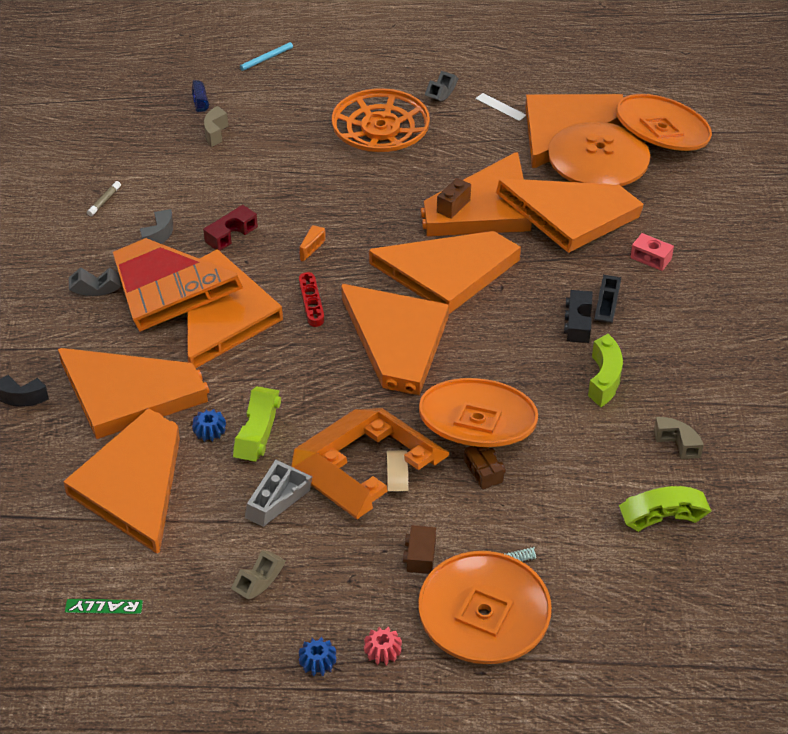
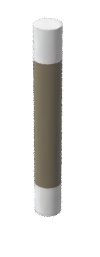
(103, 198)

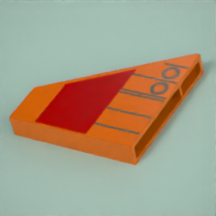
(168, 282)

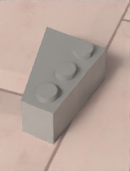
(277, 492)

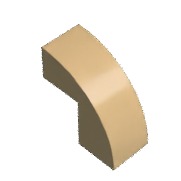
(397, 471)

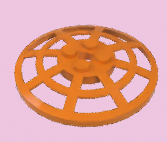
(371, 122)

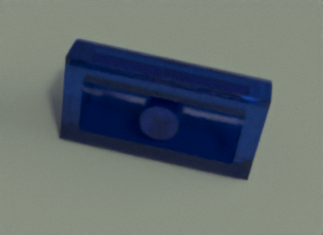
(199, 96)

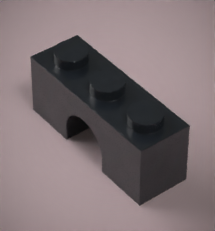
(578, 316)

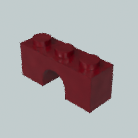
(219, 232)

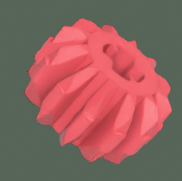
(382, 645)

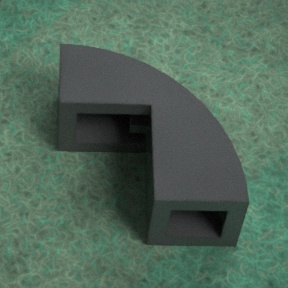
(443, 87)
(163, 227)
(87, 284)

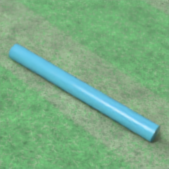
(253, 62)

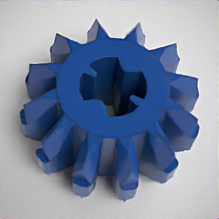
(209, 425)
(317, 656)

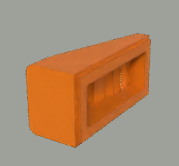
(312, 241)

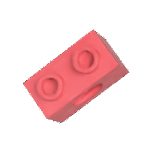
(652, 252)

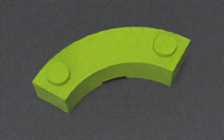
(610, 361)
(253, 436)
(662, 502)

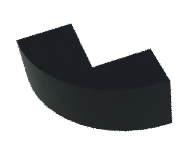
(27, 395)

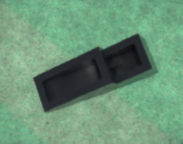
(607, 299)

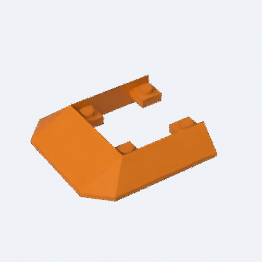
(323, 461)

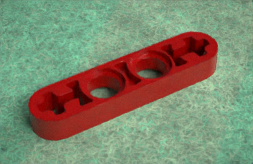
(311, 299)

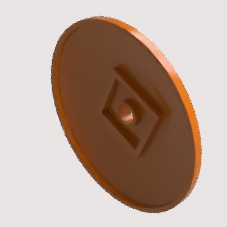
(663, 122)
(578, 158)
(478, 412)
(492, 582)

